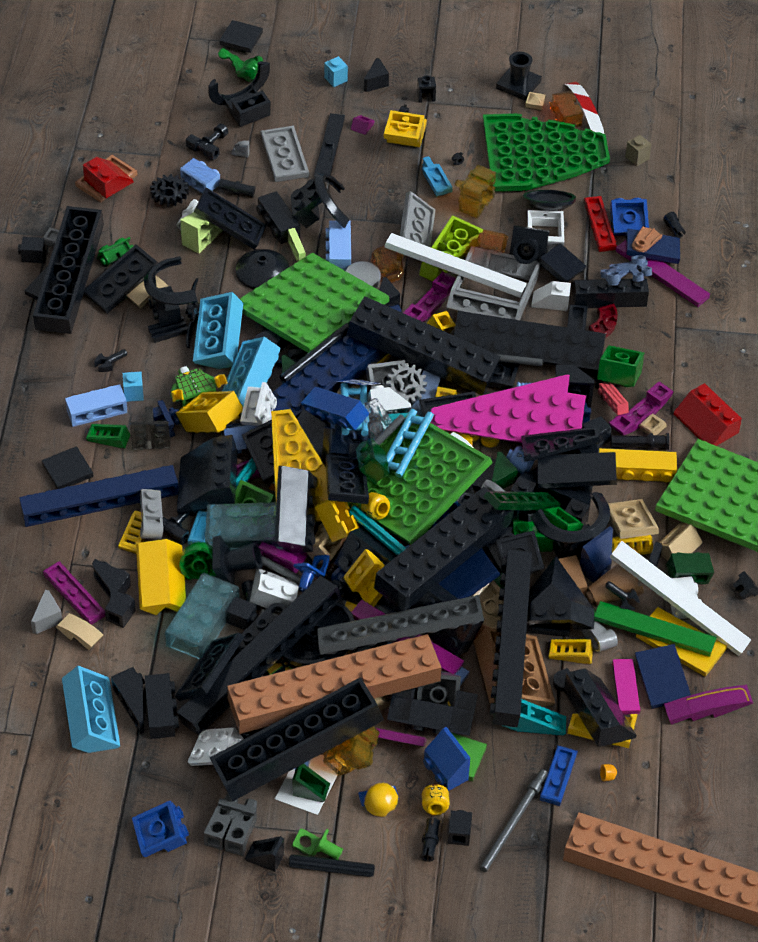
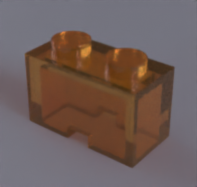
(565, 108)
(493, 241)

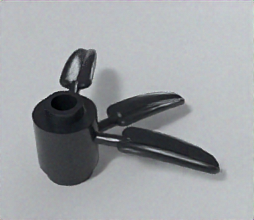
(192, 311)

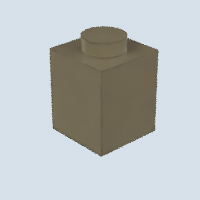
(638, 150)

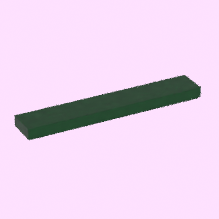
(520, 500)

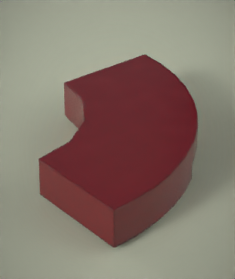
(607, 320)

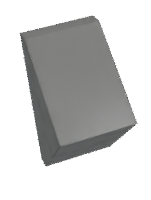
(47, 614)

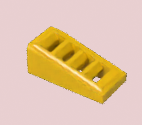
(135, 521)
(645, 548)
(571, 656)

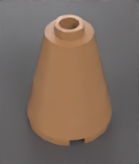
(619, 577)

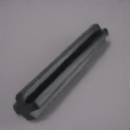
(331, 865)

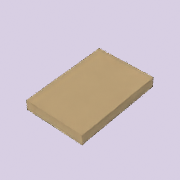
(632, 519)

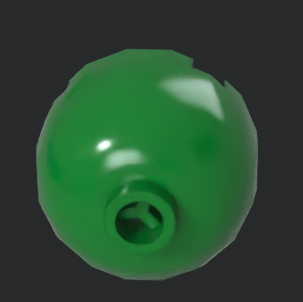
(197, 559)

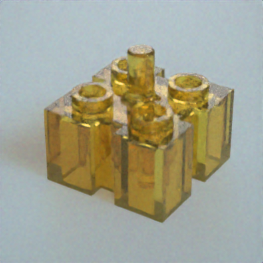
(476, 191)
(352, 753)

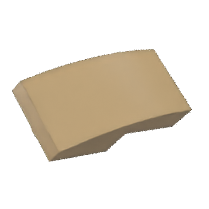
(139, 294)
(79, 629)

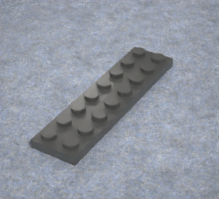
(400, 624)

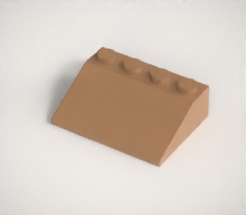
(536, 683)

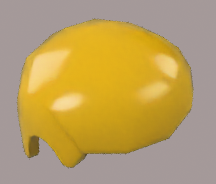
(381, 799)

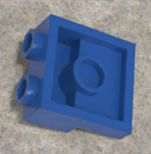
(628, 214)
(160, 829)

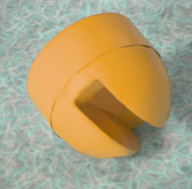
(607, 772)

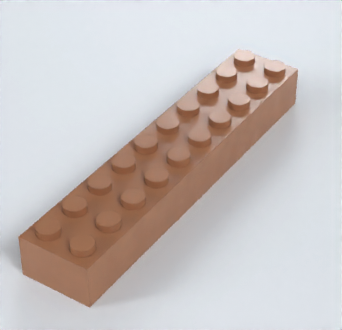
(382, 669)
(664, 868)

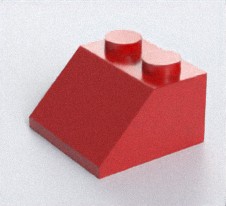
(105, 176)

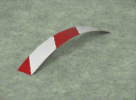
(587, 106)

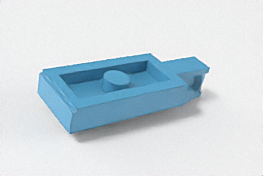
(436, 177)

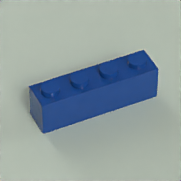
(335, 408)

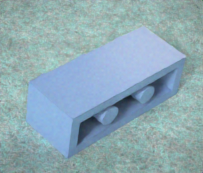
(339, 244)
(96, 405)

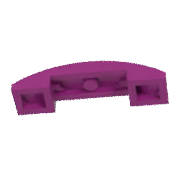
(433, 298)
(652, 403)

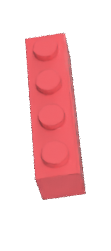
(613, 398)

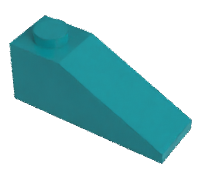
(540, 720)

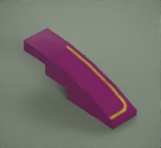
(707, 703)

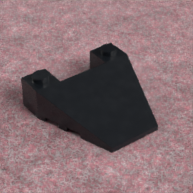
(575, 498)

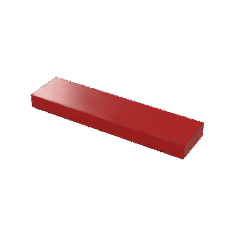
(600, 224)

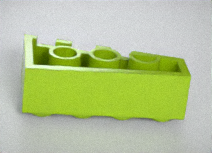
(454, 240)

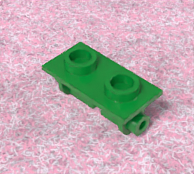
(108, 253)

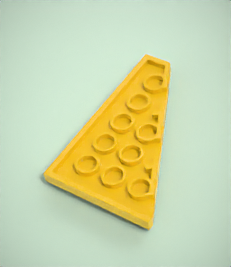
(295, 450)

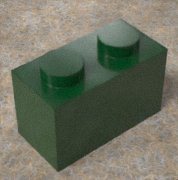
(372, 460)
(692, 565)

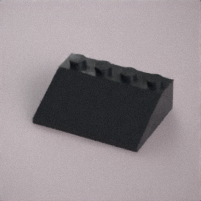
(208, 475)

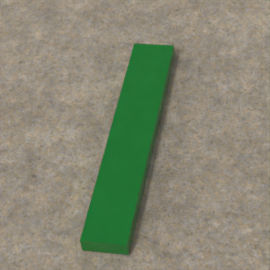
(655, 628)

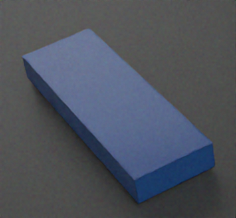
(558, 775)

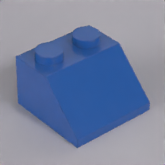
(447, 760)

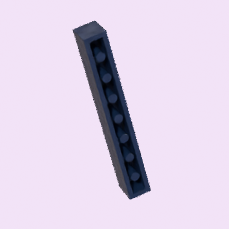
(96, 495)

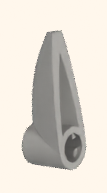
(600, 637)

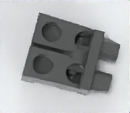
(231, 825)

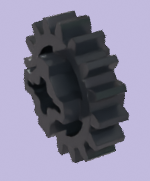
(169, 190)

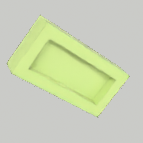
(296, 245)

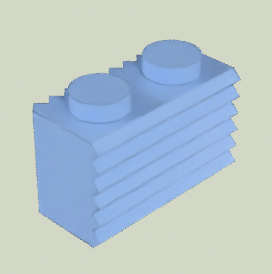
(199, 175)

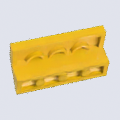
(159, 576)

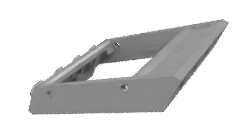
(490, 305)

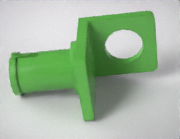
(317, 844)

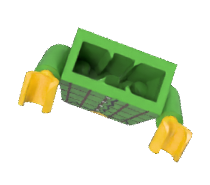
(192, 383)

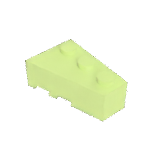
(197, 232)

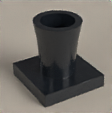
(518, 78)
(533, 238)
(229, 561)

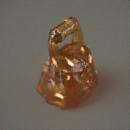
(388, 262)

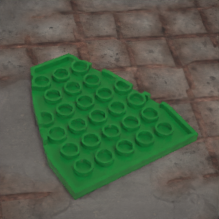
(538, 152)

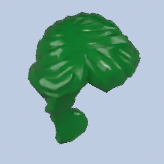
(245, 70)

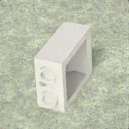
(552, 219)

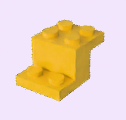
(405, 128)

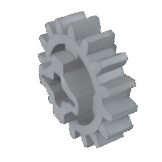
(412, 387)

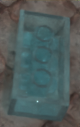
(241, 524)
(201, 616)

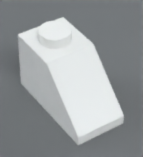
(552, 296)

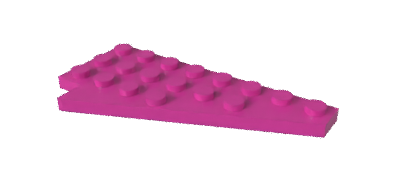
(515, 411)

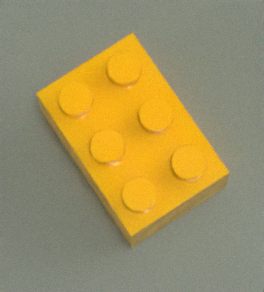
(210, 412)

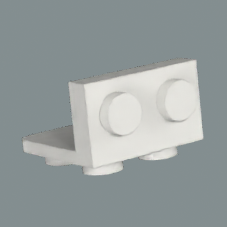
(212, 742)

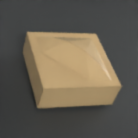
(535, 101)
(652, 425)

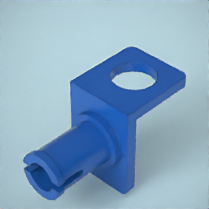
(310, 571)

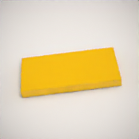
(698, 662)

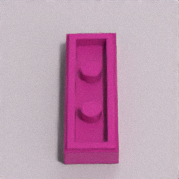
(626, 686)

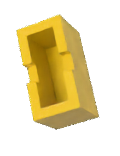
(336, 519)

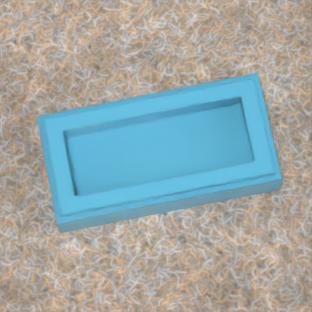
(198, 529)

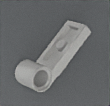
(151, 514)

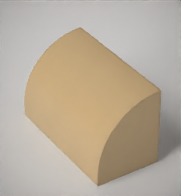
(681, 539)

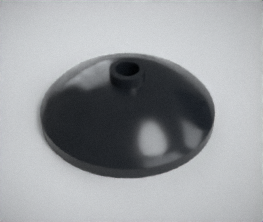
(549, 199)
(259, 267)

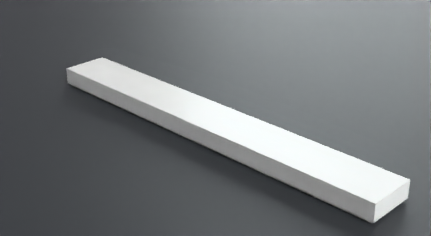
(455, 265)
(680, 598)

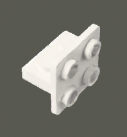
(258, 405)

